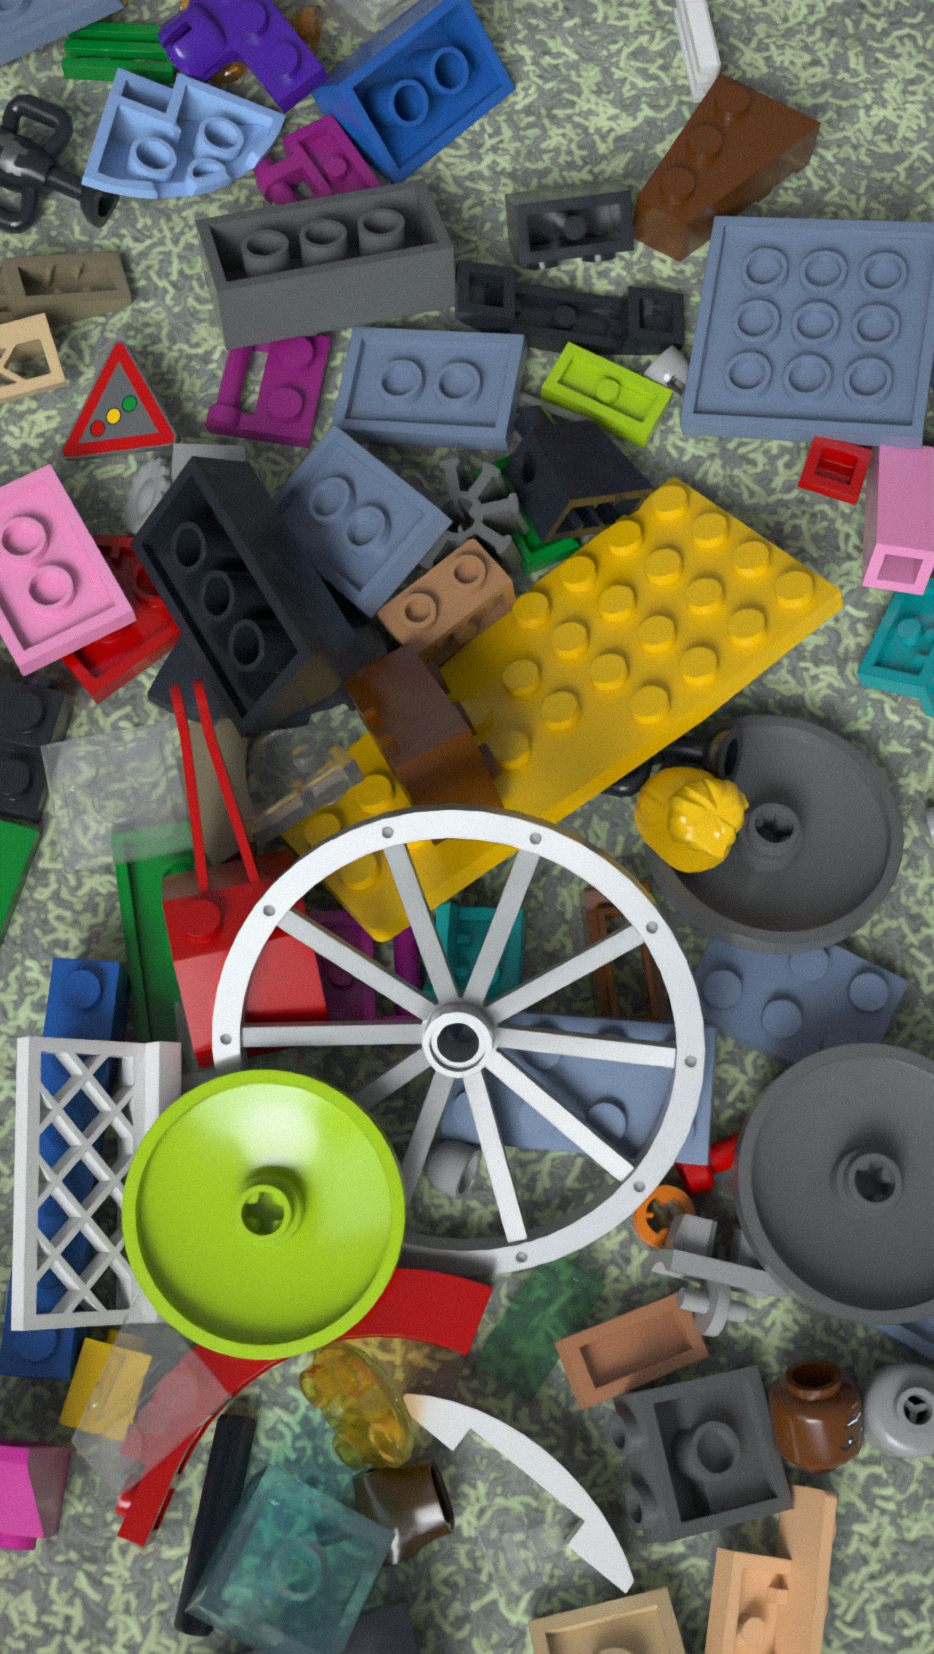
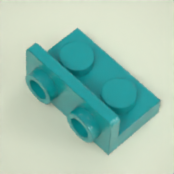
(903, 649)

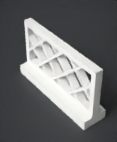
(146, 1087)

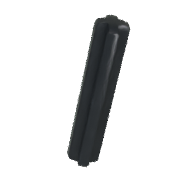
(217, 1504)

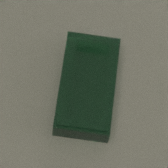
(544, 1312)

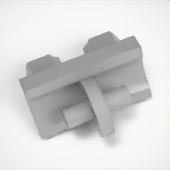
(689, 1258)

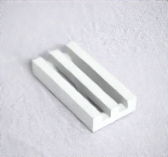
(697, 45)

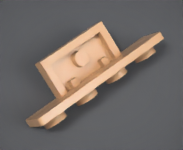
(780, 1599)

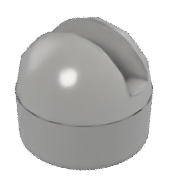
(668, 368)
(452, 1167)

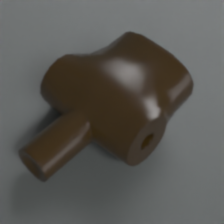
(407, 1502)

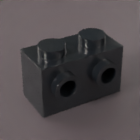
(569, 223)

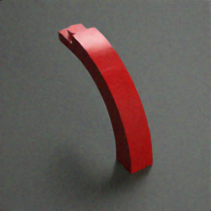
(413, 1307)

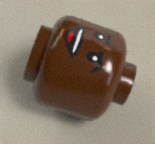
(816, 1416)

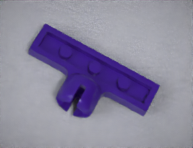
(221, 32)

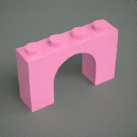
(899, 520)

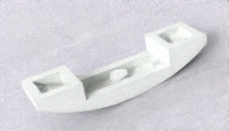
(590, 1536)

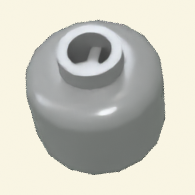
(883, 1404)

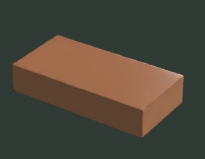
(630, 1351)

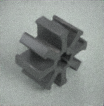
(482, 504)

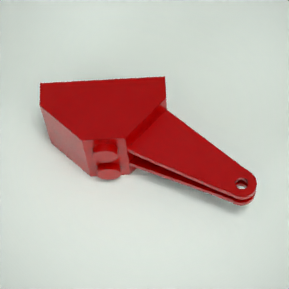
(212, 903)

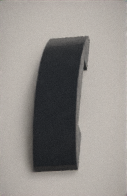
(636, 324)

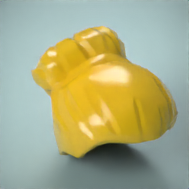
(689, 817)

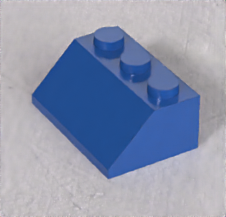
(415, 86)

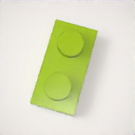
(607, 394)

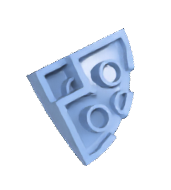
(176, 139)

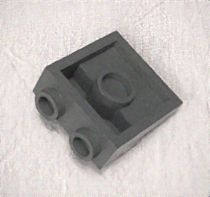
(699, 1455)

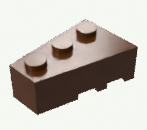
(720, 165)
(423, 733)

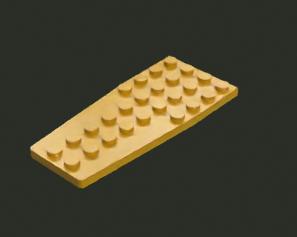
(590, 681)

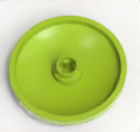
(264, 1213)

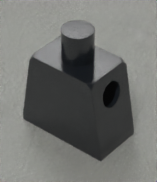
(572, 477)

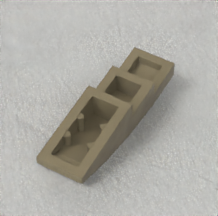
(62, 286)

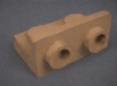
(450, 604)

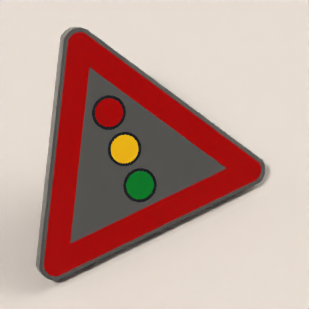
(120, 413)

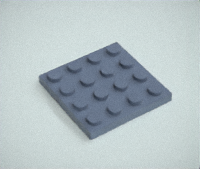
(814, 332)

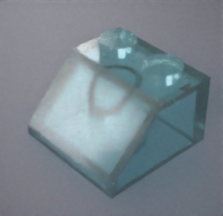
(290, 1568)

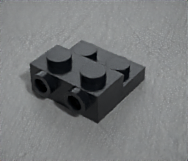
(30, 717)

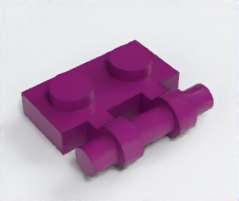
(320, 158)

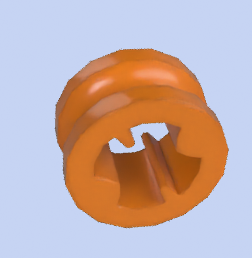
(662, 1196)

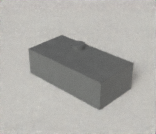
(326, 263)

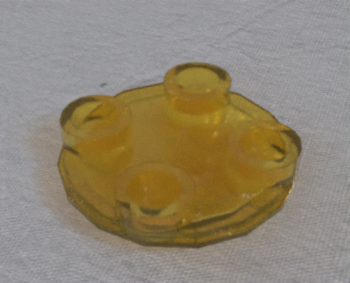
(359, 1406)

